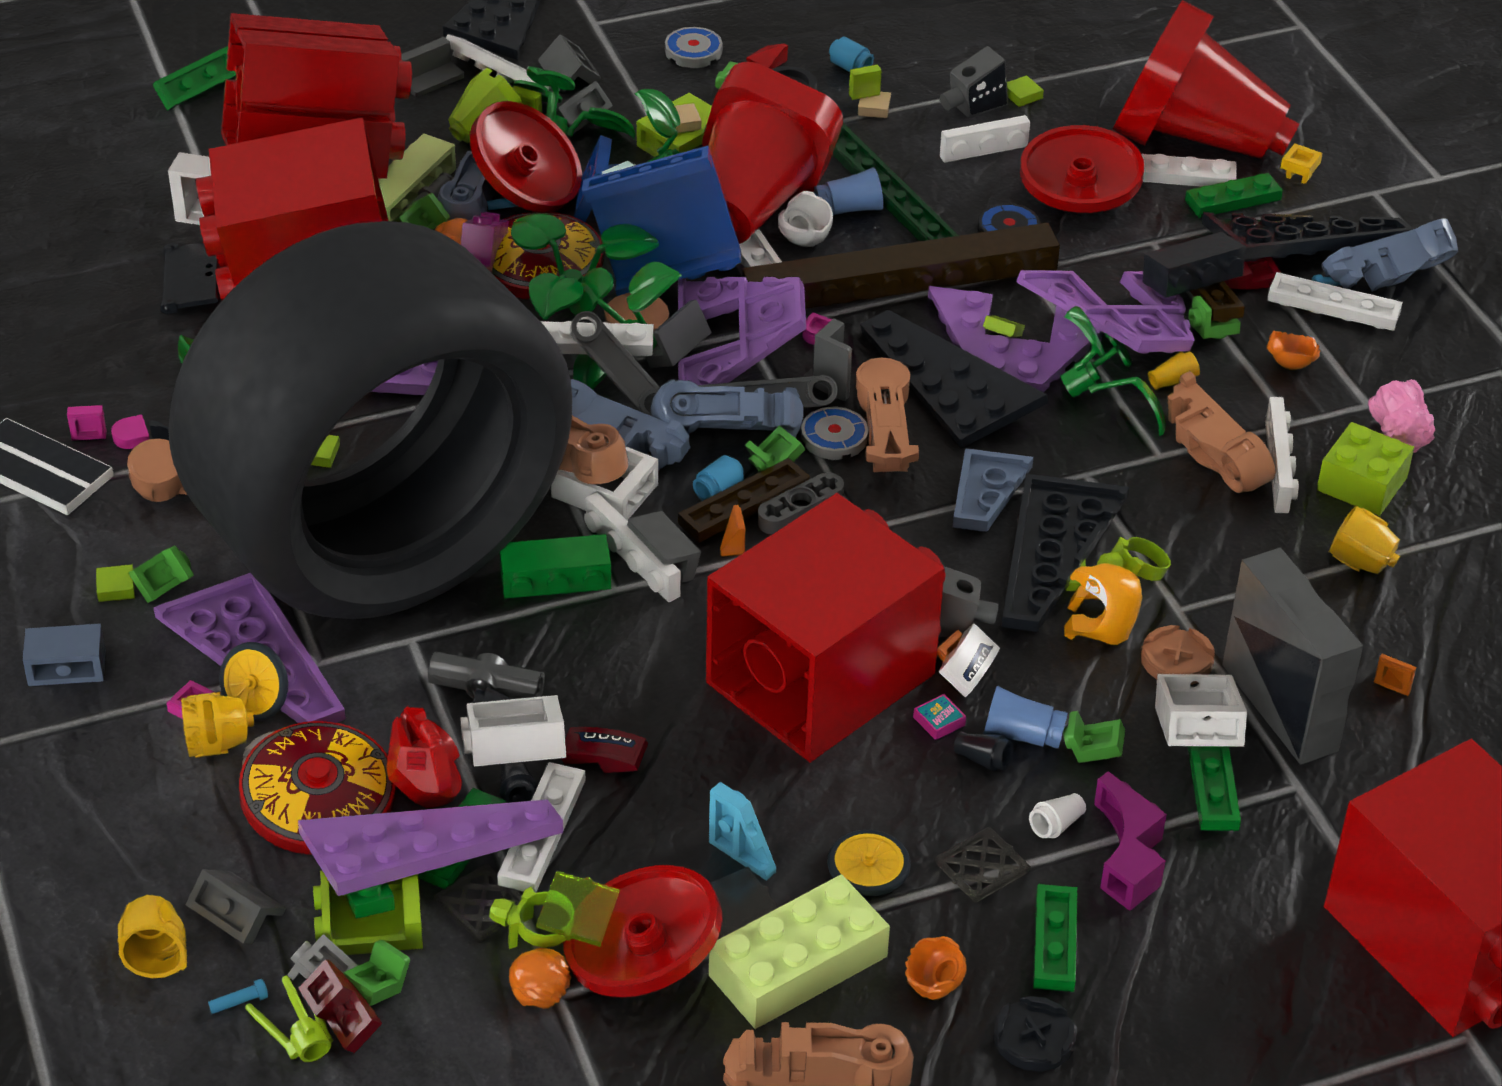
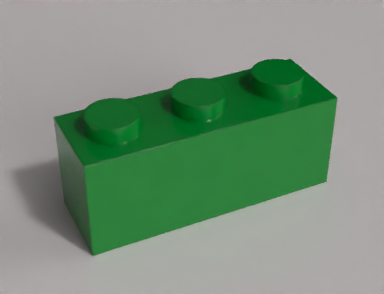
(555, 566)

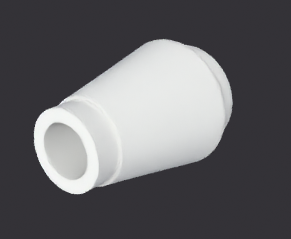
(1056, 815)

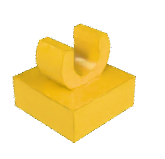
(1301, 161)

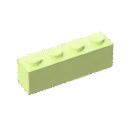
(418, 168)

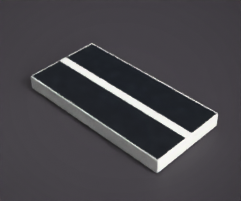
(48, 468)

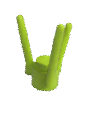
(308, 1039)

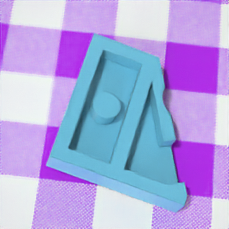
(737, 831)

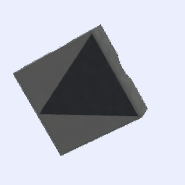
(1291, 655)

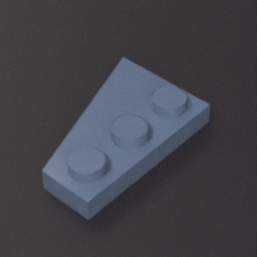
(986, 486)

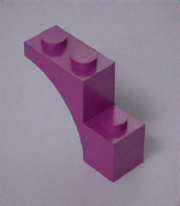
(483, 236)
(1134, 867)

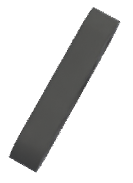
(781, 511)

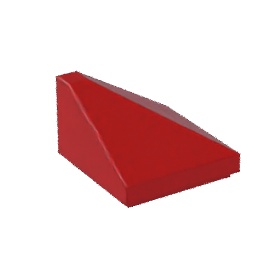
(770, 55)

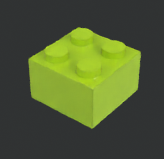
(1365, 468)

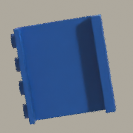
(676, 203)

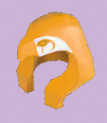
(1121, 596)

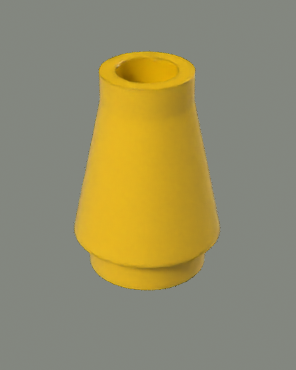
(1171, 370)

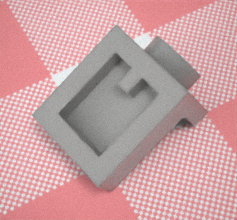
(310, 956)

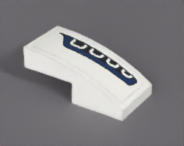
(969, 660)

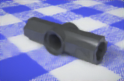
(484, 671)

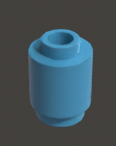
(849, 54)
(718, 477)

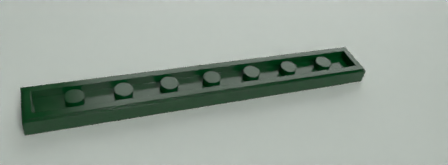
(897, 195)

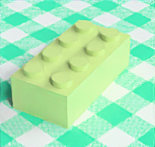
(798, 951)

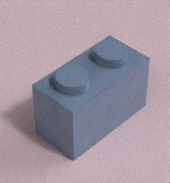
(64, 654)

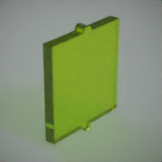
(578, 908)

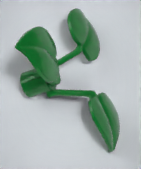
(597, 116)
(662, 116)
(644, 287)
(553, 292)
(1085, 373)

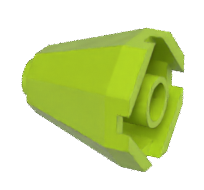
(478, 95)

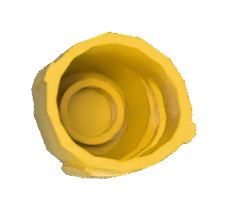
(1365, 542)
(214, 723)
(148, 935)

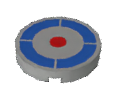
(693, 47)
(834, 432)

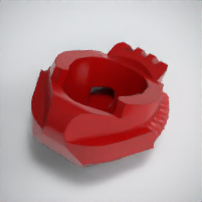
(423, 760)

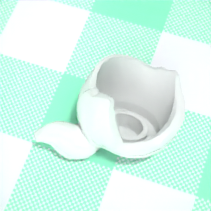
(806, 219)

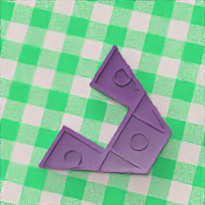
(768, 318)
(1145, 328)
(1027, 360)

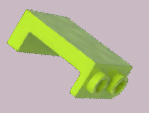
(650, 140)
(357, 936)

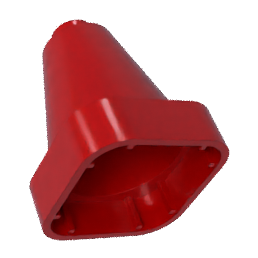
(1204, 94)
(768, 141)

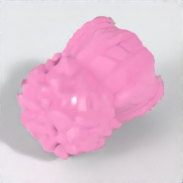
(1403, 413)

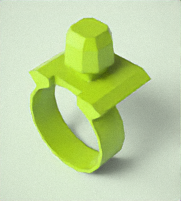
(1121, 557)
(507, 913)

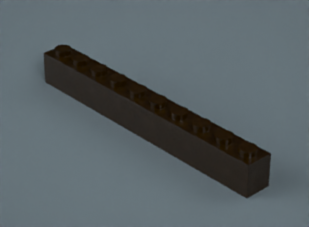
(918, 265)

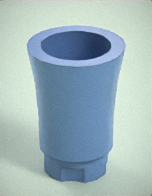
(853, 192)
(1024, 719)

